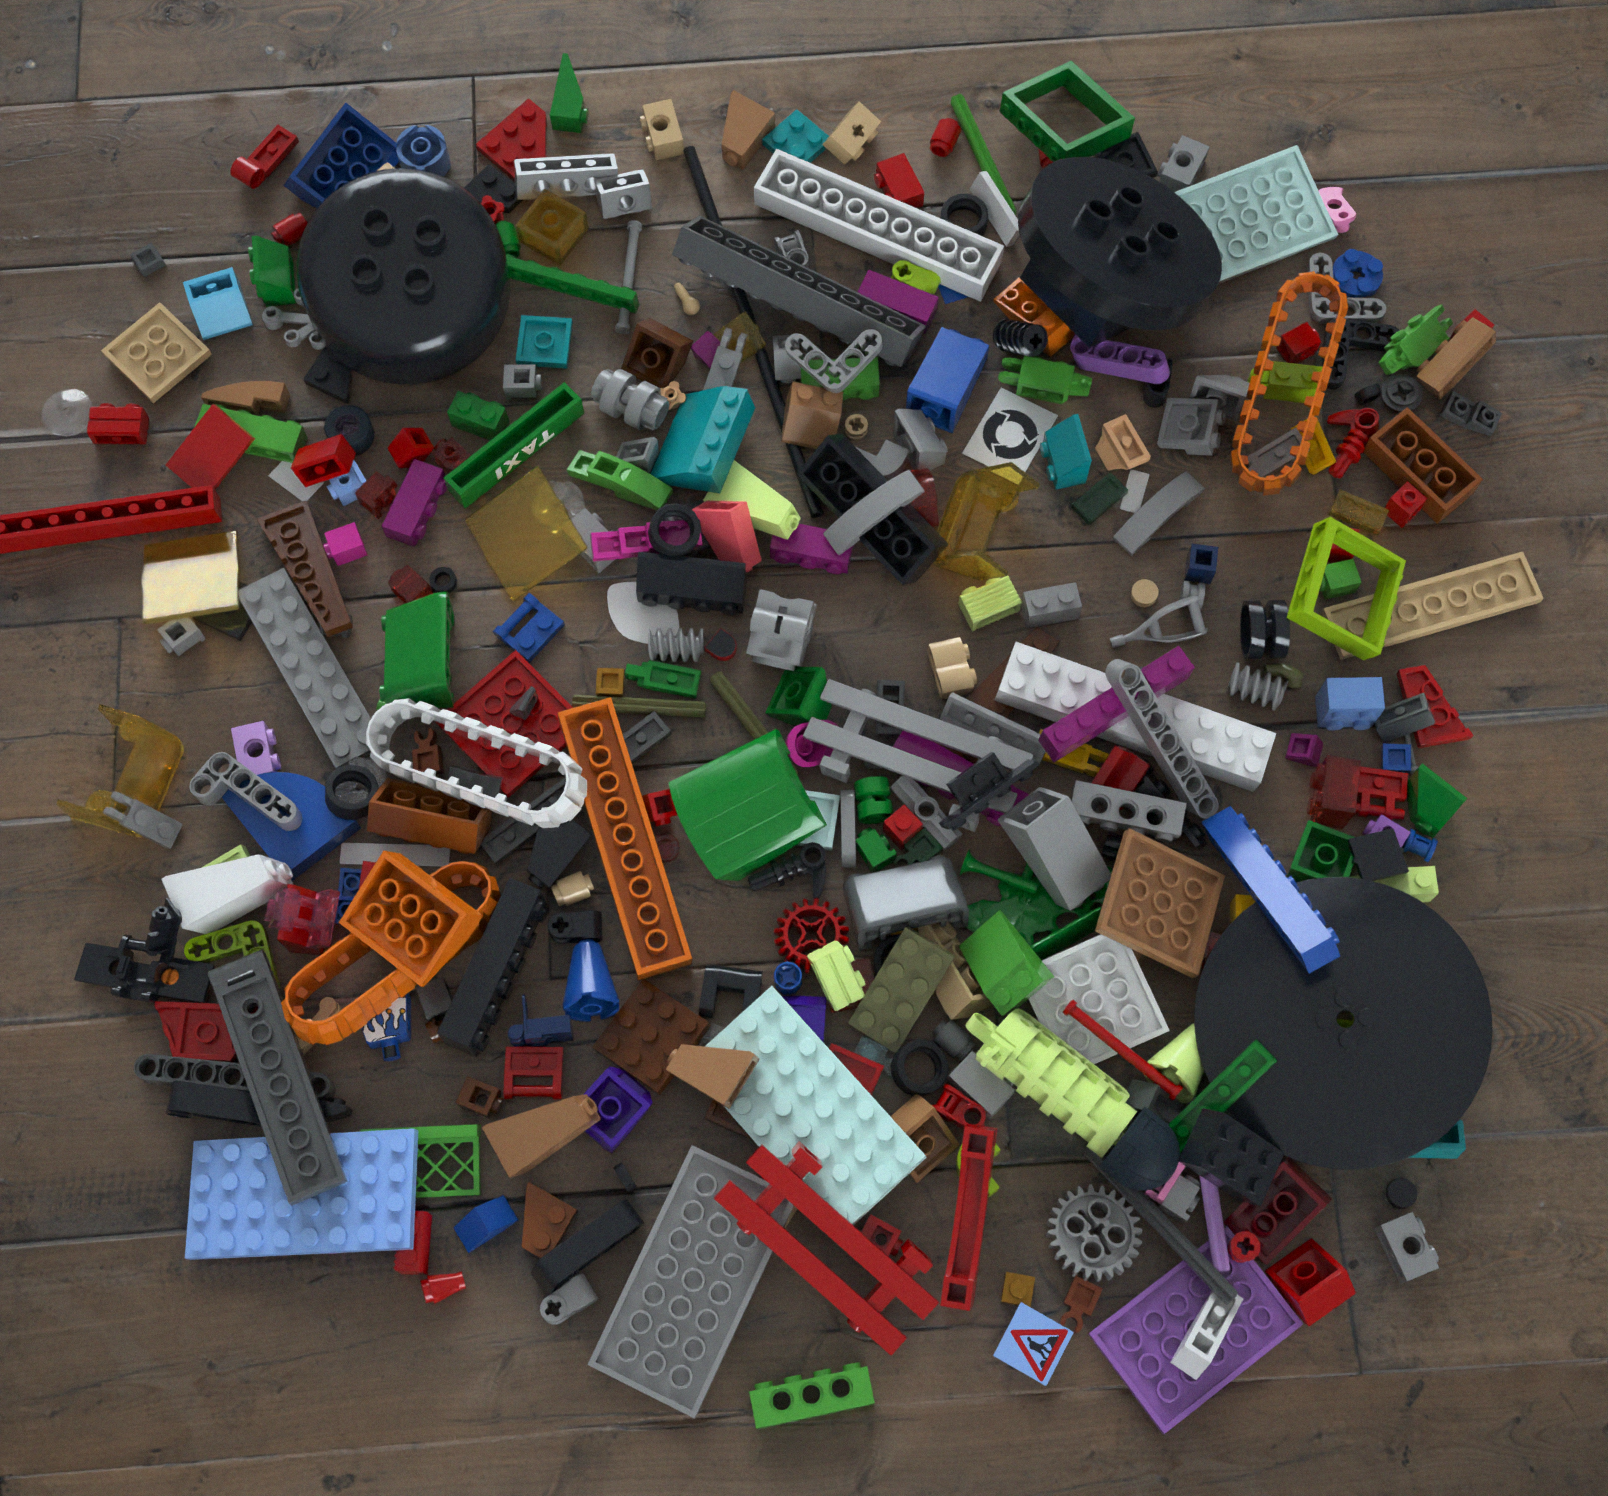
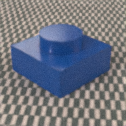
(1396, 757)

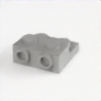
(1191, 425)

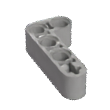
(251, 794)

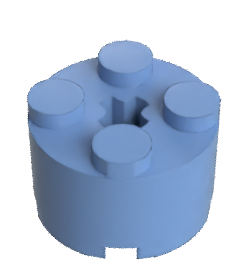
(423, 150)

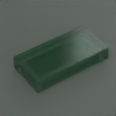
(1099, 498)

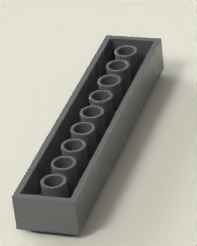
(795, 289)

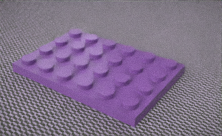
(1150, 1327)

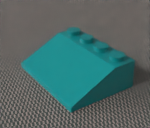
(704, 439)

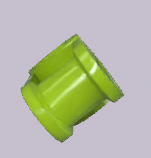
(916, 276)

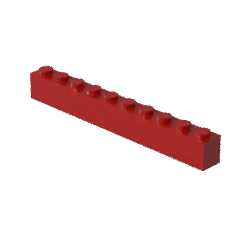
(109, 519)

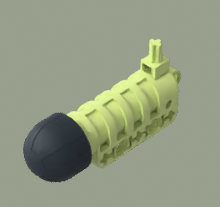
(1079, 1097)

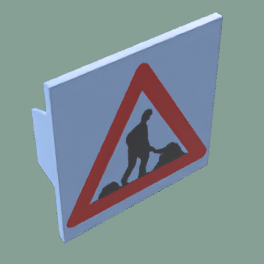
(1033, 1344)

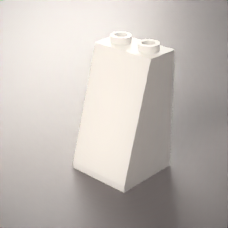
(225, 891)

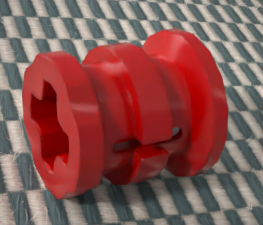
(1251, 1242)

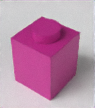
(344, 544)

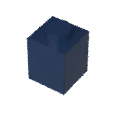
(1201, 563)

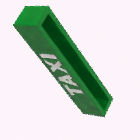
(514, 445)

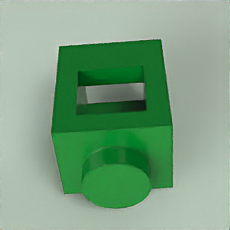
(874, 850)

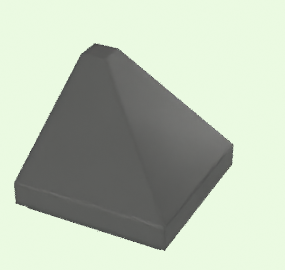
(525, 704)

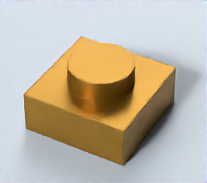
(610, 682)
(1017, 1289)

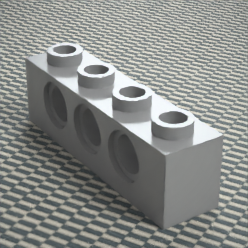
(562, 175)
(1169, 811)

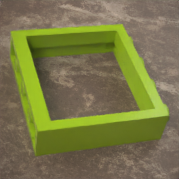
(1310, 578)

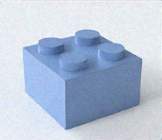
(1349, 702)

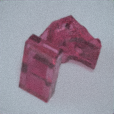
(284, 910)

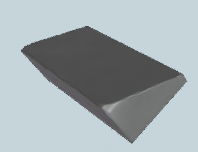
(1404, 718)

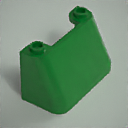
(419, 651)

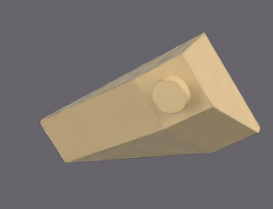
(958, 988)

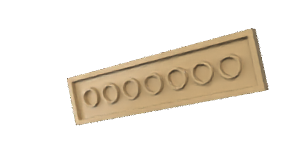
(1446, 600)

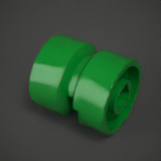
(873, 795)

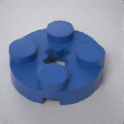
(1359, 262)

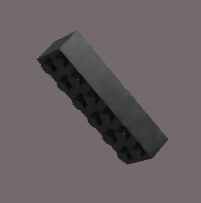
(843, 478)
(493, 968)

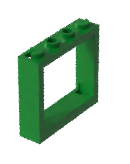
(1115, 117)

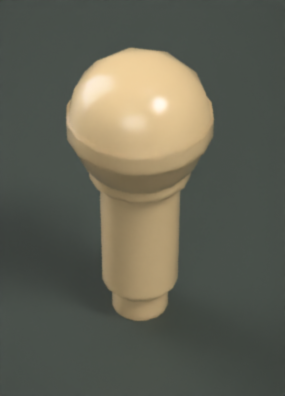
(690, 305)

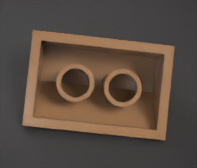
(1456, 357)

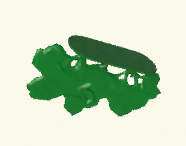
(1038, 914)

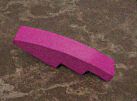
(631, 540)

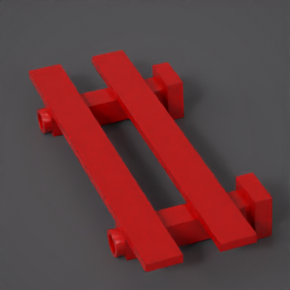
(893, 1277)

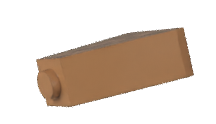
(744, 129)
(712, 1070)

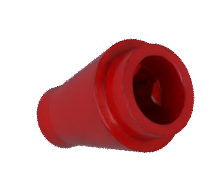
(441, 1286)

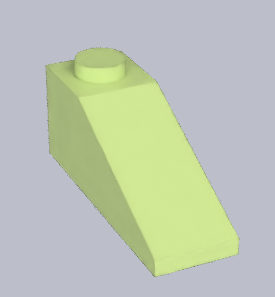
(1418, 882)

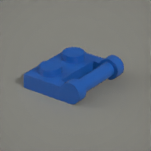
(535, 633)

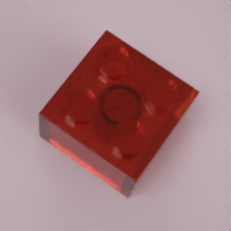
(1334, 791)

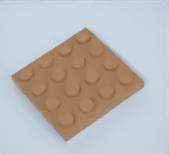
(1160, 903)

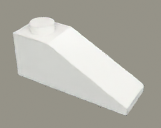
(1205, 1335)

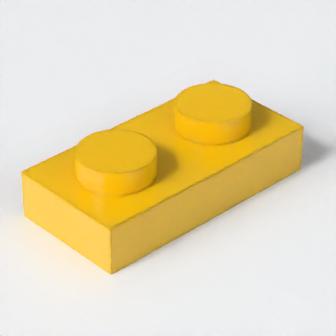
(1320, 454)

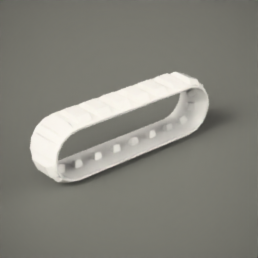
(393, 714)

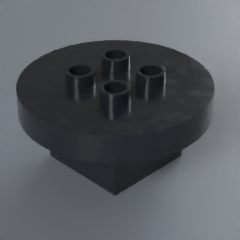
(1114, 249)

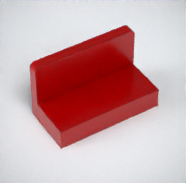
(1122, 770)

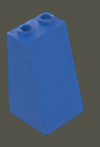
(947, 378)

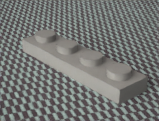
(988, 723)

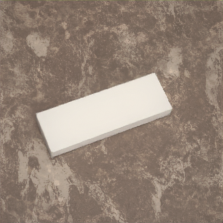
(998, 209)

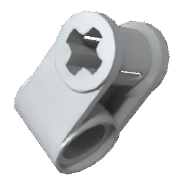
(792, 248)
(573, 1296)

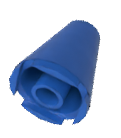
(589, 984)

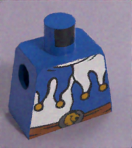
(390, 1028)

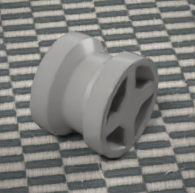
(1188, 590)

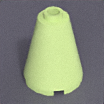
(1180, 1064)

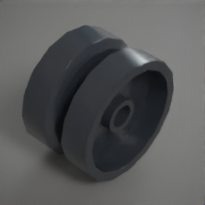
(1264, 629)

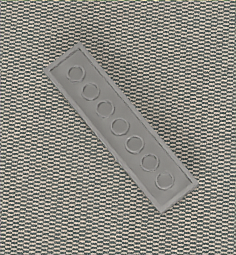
(308, 666)

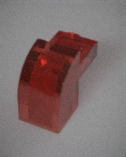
(926, 502)

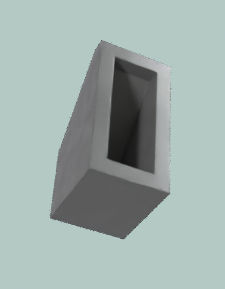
(1154, 1098)

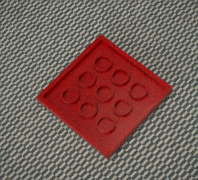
(490, 704)

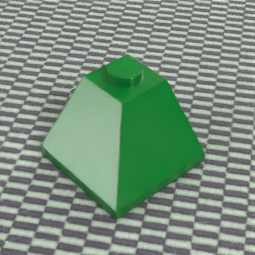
(799, 696)
(1431, 801)

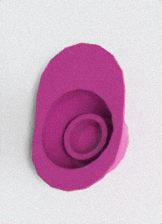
(804, 751)

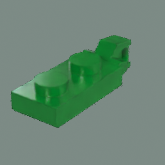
(665, 678)

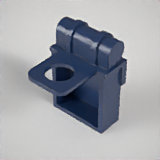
(540, 1031)

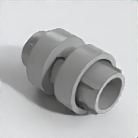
(640, 404)

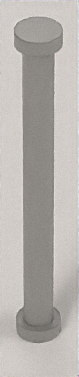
(634, 228)

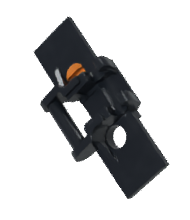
(141, 981)

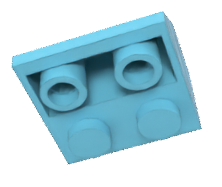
(217, 303)

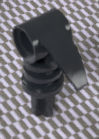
(795, 865)

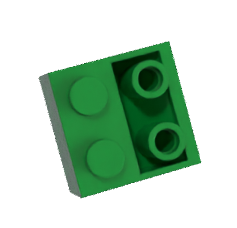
(272, 272)

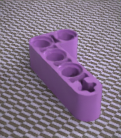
(1148, 364)

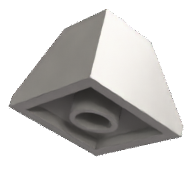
(1227, 389)

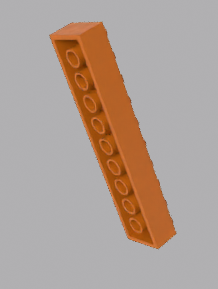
(625, 840)

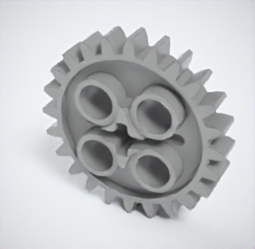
(1072, 1245)

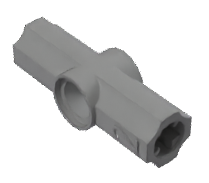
(914, 797)

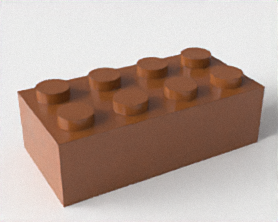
(1415, 454)
(427, 817)

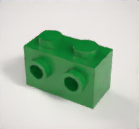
(477, 416)

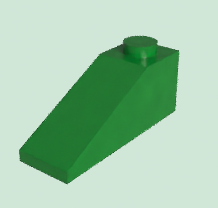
(568, 105)

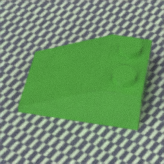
(1004, 964)

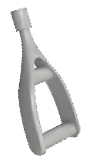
(1153, 624)

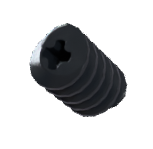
(1020, 337)

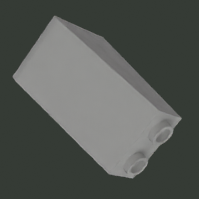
(1056, 846)

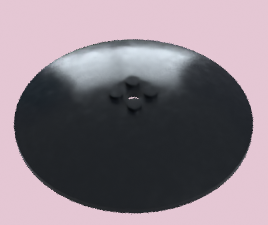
(1363, 1089)

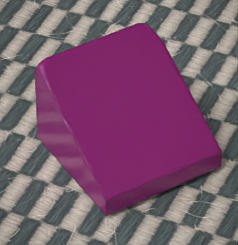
(705, 348)
(1304, 749)

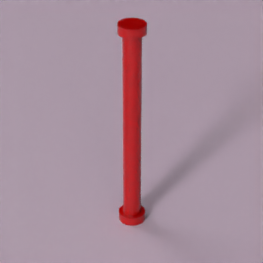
(1123, 1050)

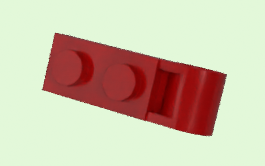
(264, 158)

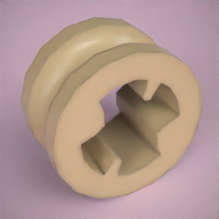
(861, 433)

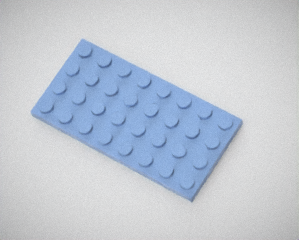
(244, 1211)

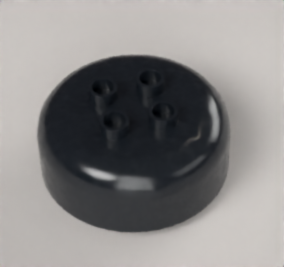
(403, 276)

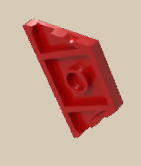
(196, 1030)

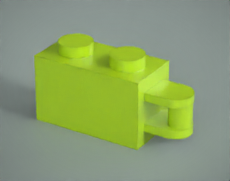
(1289, 381)

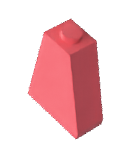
(729, 531)

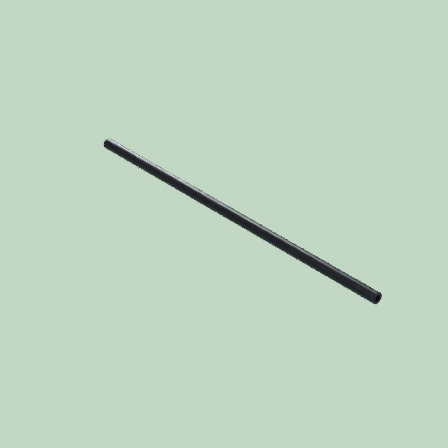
(761, 356)

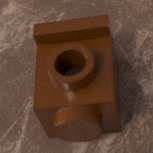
(472, 1091)

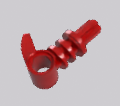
(1357, 437)

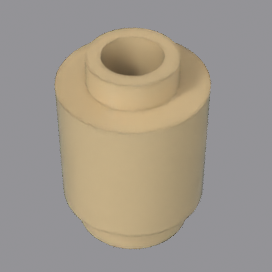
(572, 888)

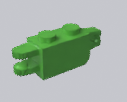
(1415, 342)
(1044, 379)

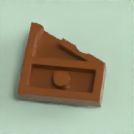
(544, 1221)

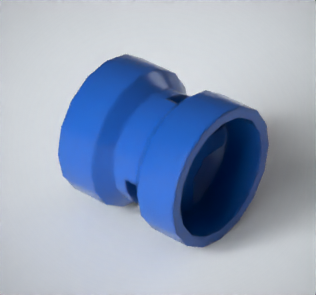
(788, 973)

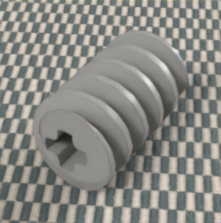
(676, 645)
(1257, 686)

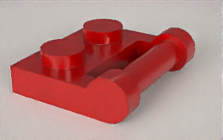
(533, 1063)

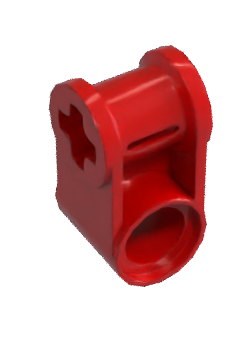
(957, 1107)

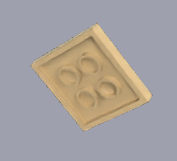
(156, 352)

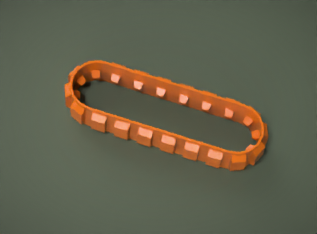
(1304, 283)
(388, 989)

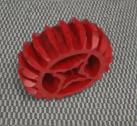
(803, 927)

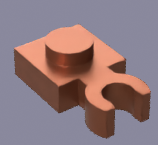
(428, 754)
(1082, 1300)

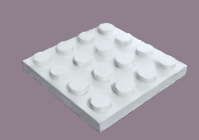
(1107, 987)

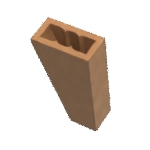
(538, 1133)

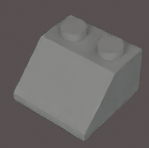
(918, 435)

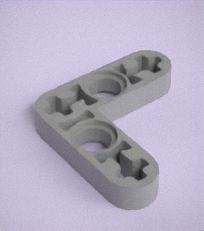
(1317, 300)
(838, 367)

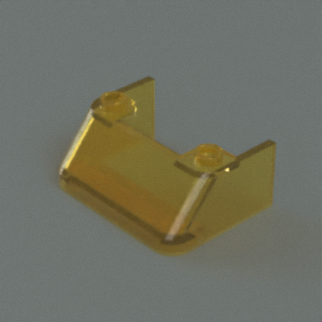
(972, 515)
(144, 775)

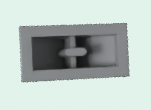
(640, 453)

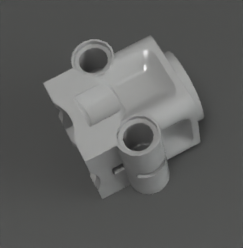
(780, 630)

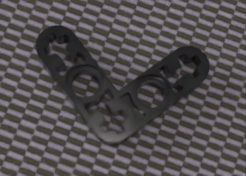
(1350, 338)

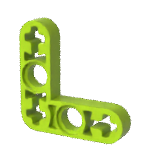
(240, 944)

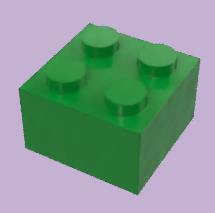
(1321, 854)

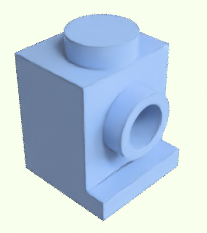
(346, 485)

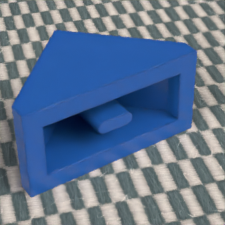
(485, 1222)

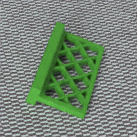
(441, 1135)

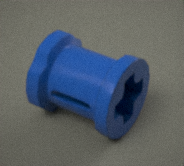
(1420, 845)

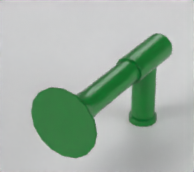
(1021, 882)

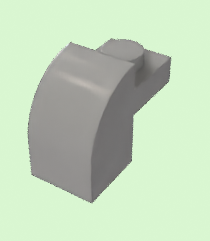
(890, 459)

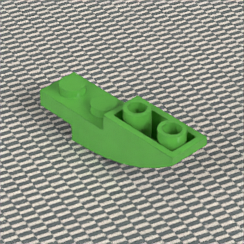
(621, 477)

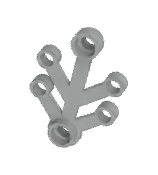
(279, 318)

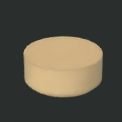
(1144, 593)

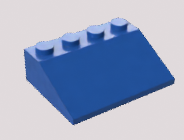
(341, 153)

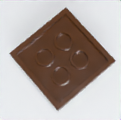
(647, 1033)

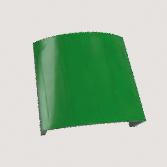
(745, 808)

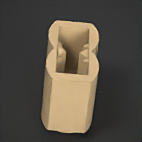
(951, 668)

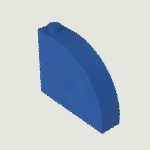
(311, 841)

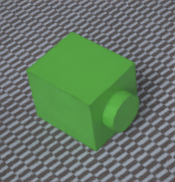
(1340, 579)

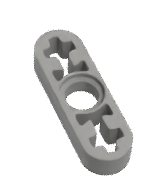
(848, 848)

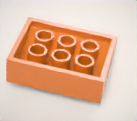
(409, 917)

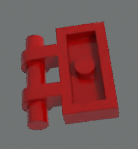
(1384, 785)

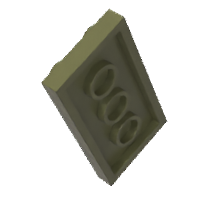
(901, 989)

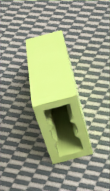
(766, 507)

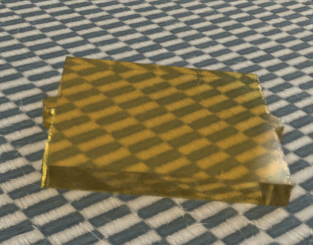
(745, 325)

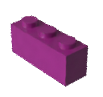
(900, 297)
(415, 503)
(810, 550)

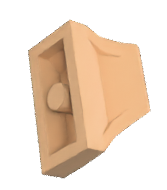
(1121, 445)

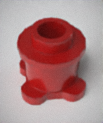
(493, 208)

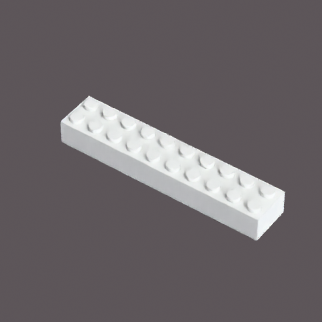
(877, 223)
(1057, 686)

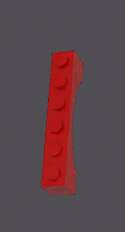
(970, 1216)

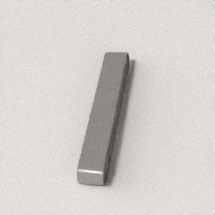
(1152, 733)

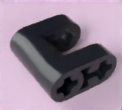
(728, 980)

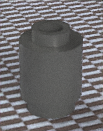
(953, 1039)

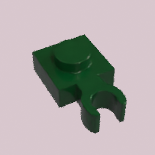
(920, 848)

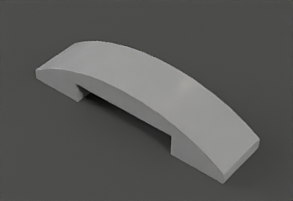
(872, 510)
(1157, 512)

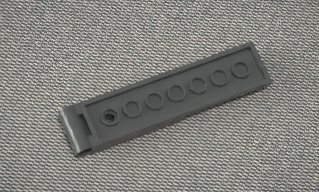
(277, 1077)

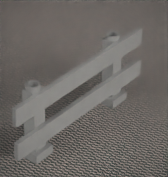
(850, 742)

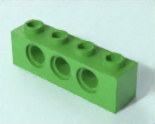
(859, 1396)

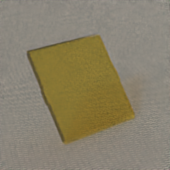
(526, 533)
(190, 577)

